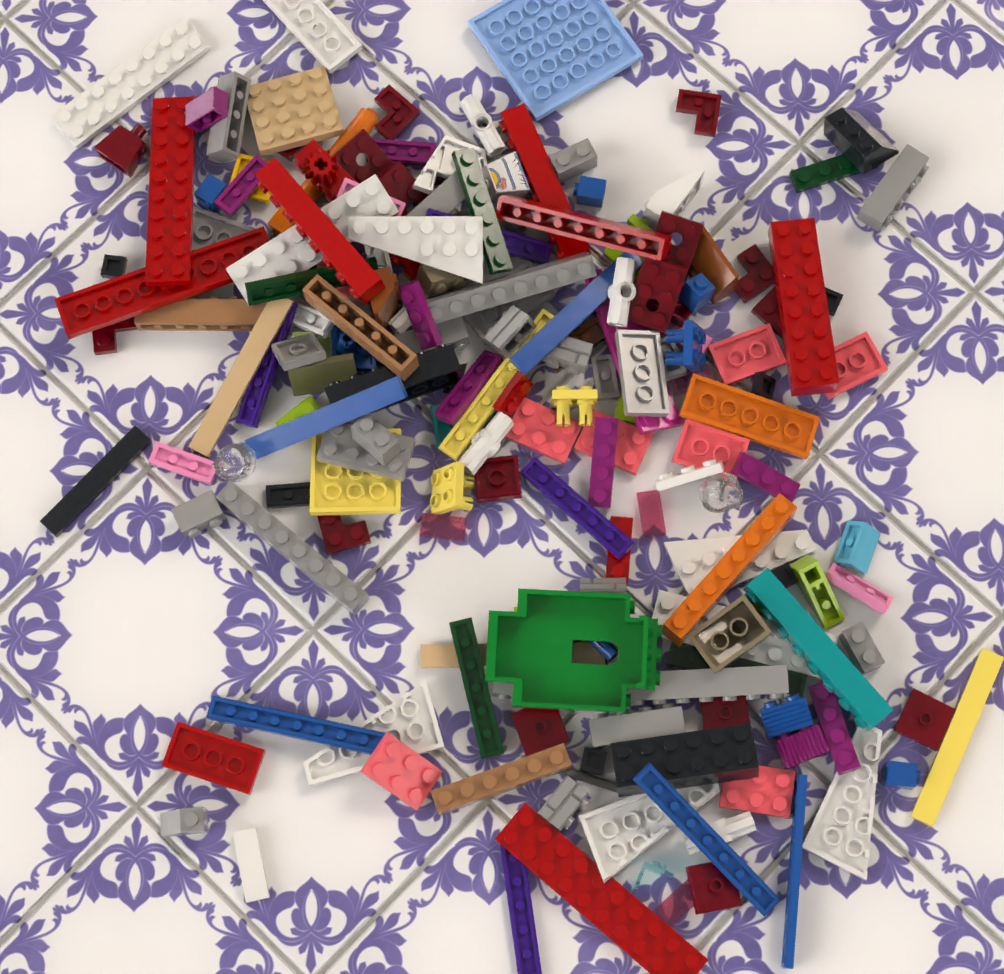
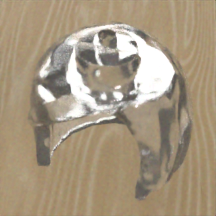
(230, 466)
(721, 493)

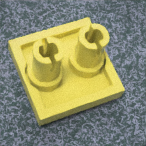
(584, 399)
(448, 489)

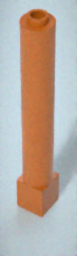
(364, 119)

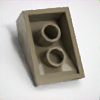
(730, 634)

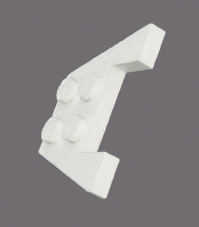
(442, 163)

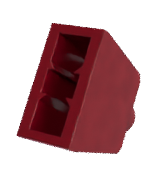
(123, 148)

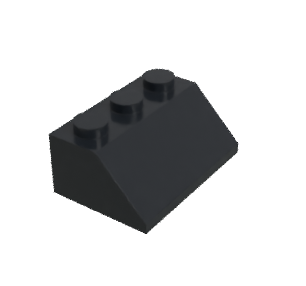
(858, 139)

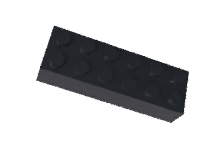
(435, 372)
(688, 758)

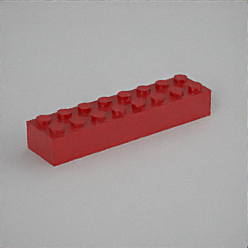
(803, 307)

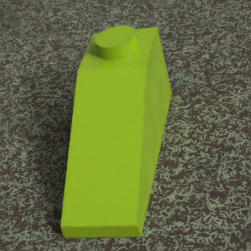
(817, 591)

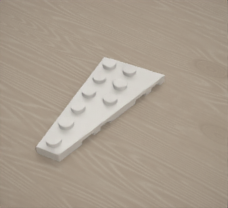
(435, 241)
(697, 557)
(407, 719)
(846, 814)
(631, 826)

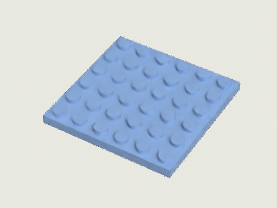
(554, 48)

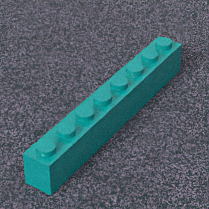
(817, 649)

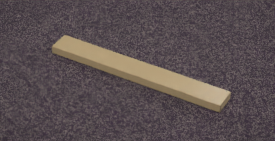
(240, 376)
(445, 655)

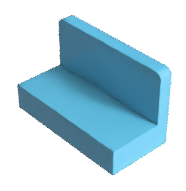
(857, 546)

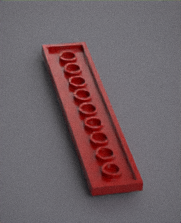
(170, 194)
(129, 297)
(605, 904)

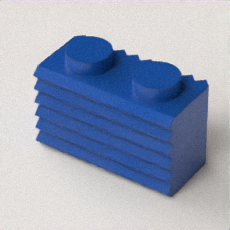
(786, 716)

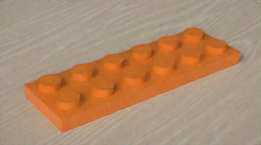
(749, 416)

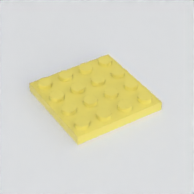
(348, 491)

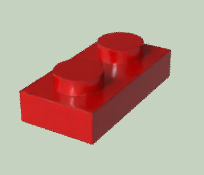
(513, 394)

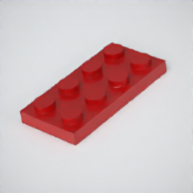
(213, 758)

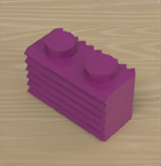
(206, 109)
(801, 746)

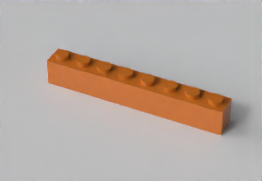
(728, 570)

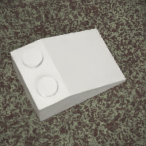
(673, 197)

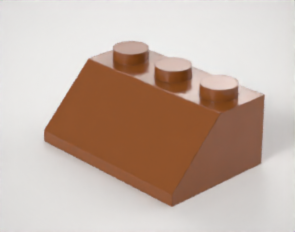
(714, 266)
(386, 302)

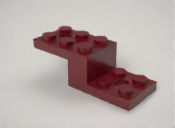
(391, 174)
(665, 278)

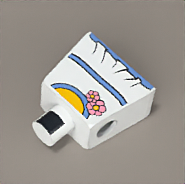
(505, 177)

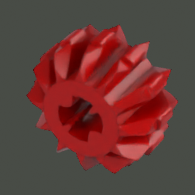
(312, 170)

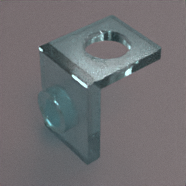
(655, 867)

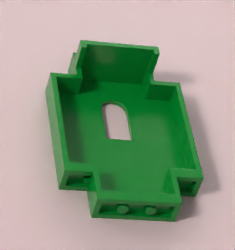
(536, 650)

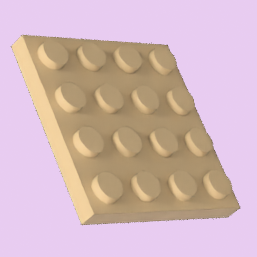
(293, 111)

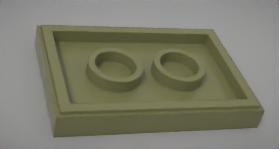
(318, 375)

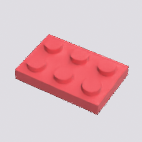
(746, 353)
(857, 363)
(537, 431)
(703, 443)
(629, 446)
(401, 771)
(764, 795)

